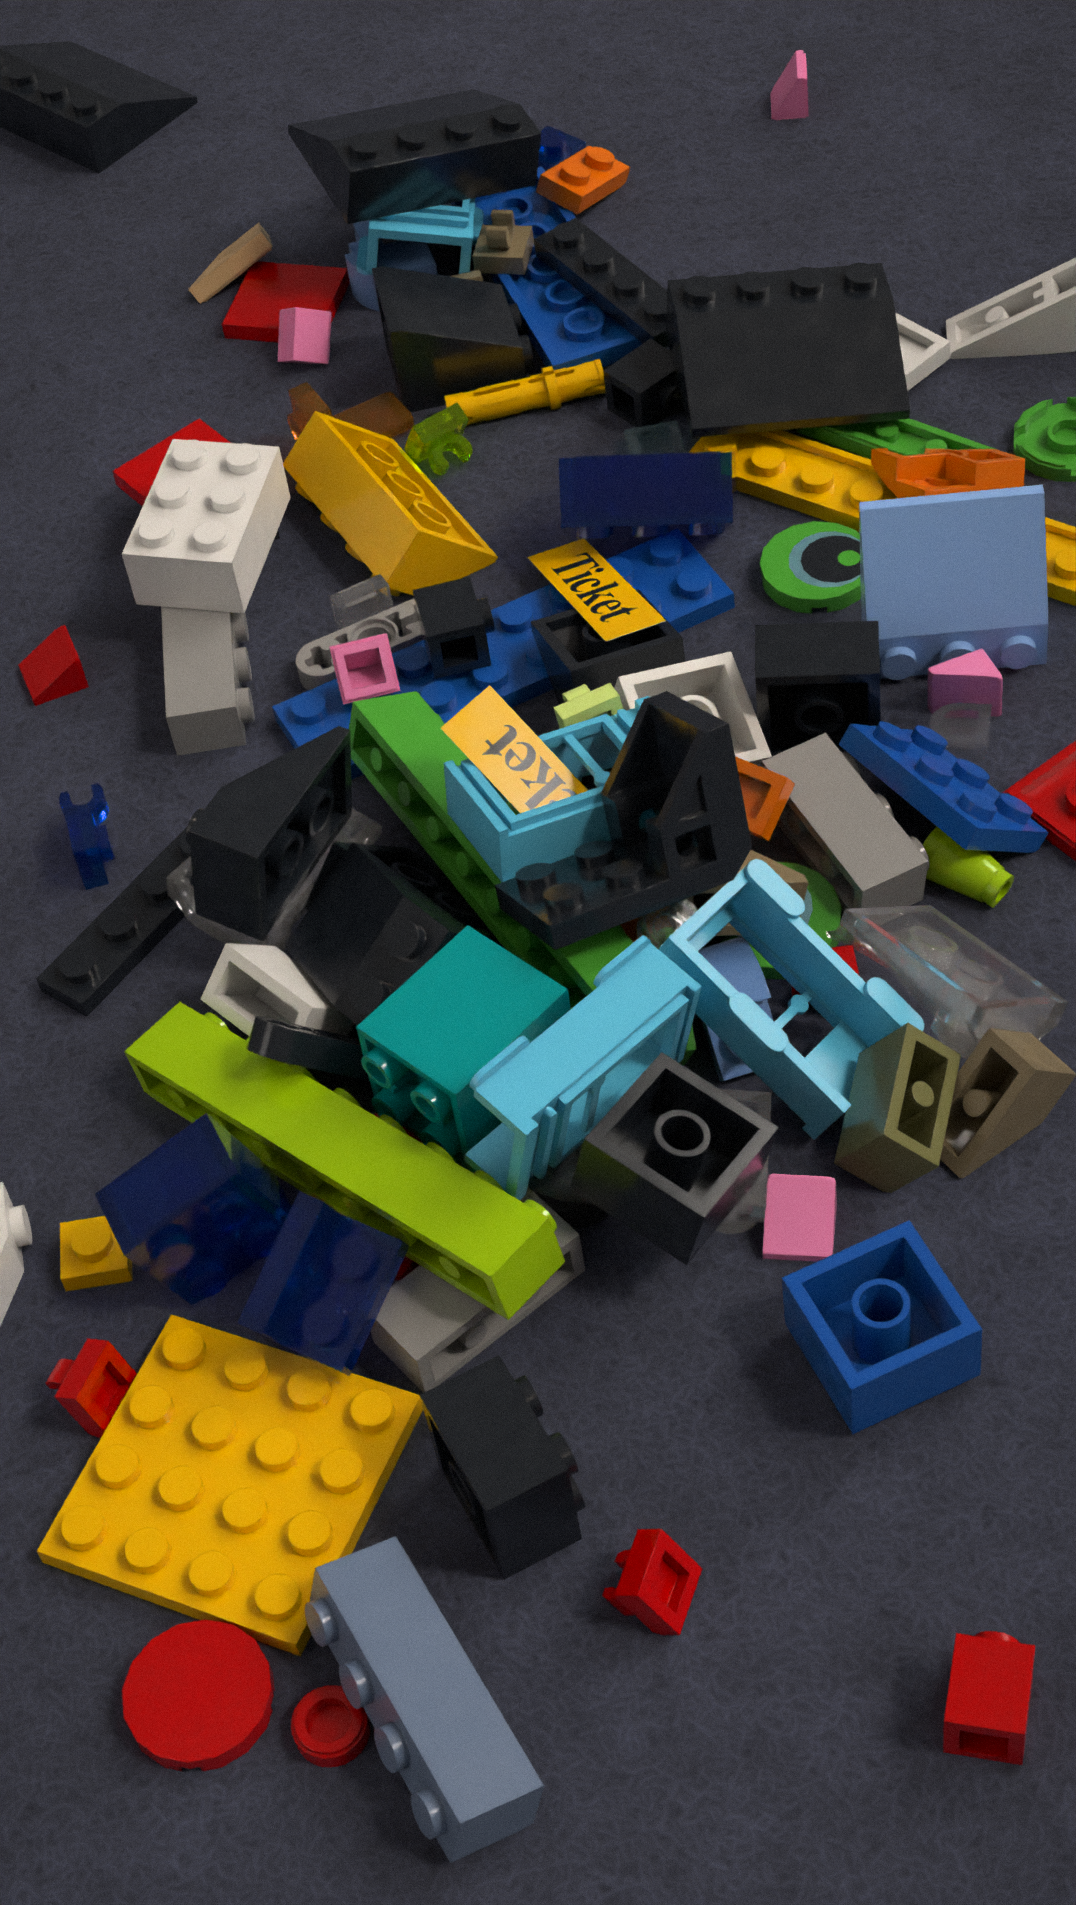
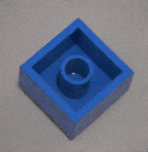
(882, 1326)

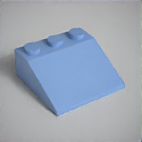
(956, 578)

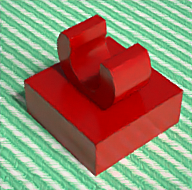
(92, 1384)
(655, 1582)

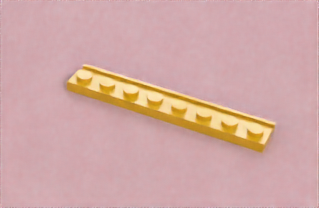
(833, 482)

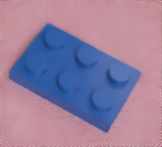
(945, 788)

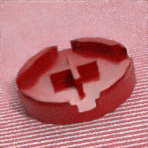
(198, 1695)

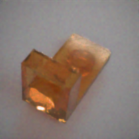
(380, 414)

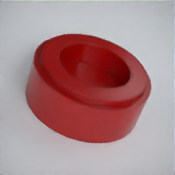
(329, 1727)

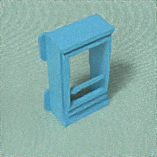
(429, 225)
(552, 830)
(860, 1011)
(581, 1065)

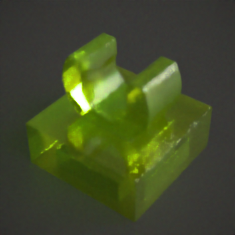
(439, 434)

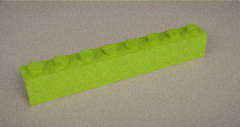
(352, 1160)

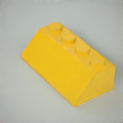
(383, 506)

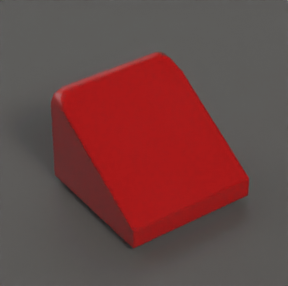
(53, 668)

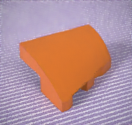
(947, 471)

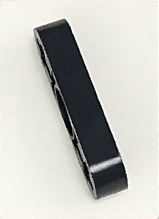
(307, 1047)

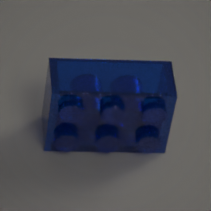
(648, 493)

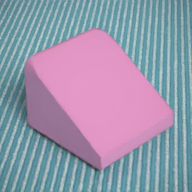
(790, 92)
(966, 680)
(799, 1217)

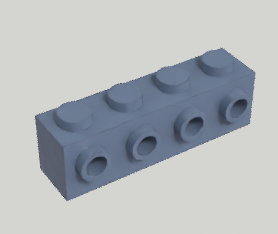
(423, 1700)

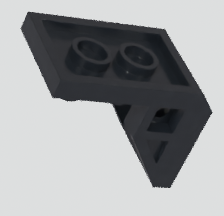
(698, 840)

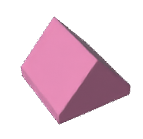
(304, 336)
(364, 668)

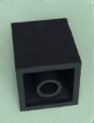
(448, 335)

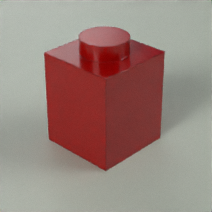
(989, 1697)

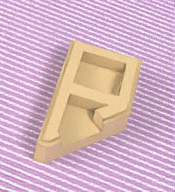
(232, 263)

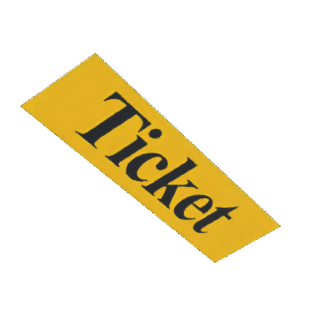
(596, 590)
(510, 753)

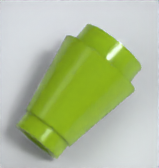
(966, 871)

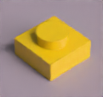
(91, 1255)

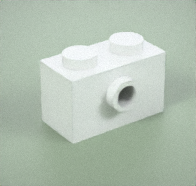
(270, 985)

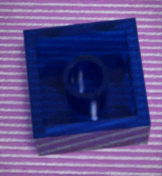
(196, 1210)

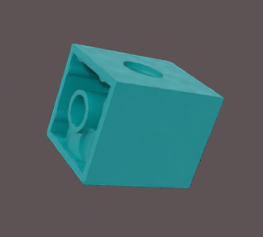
(444, 1029)

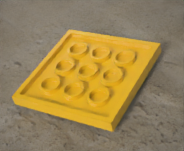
(231, 1481)

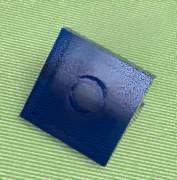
(323, 1284)

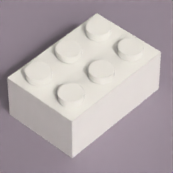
(207, 526)

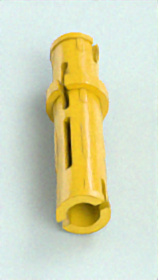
(532, 392)

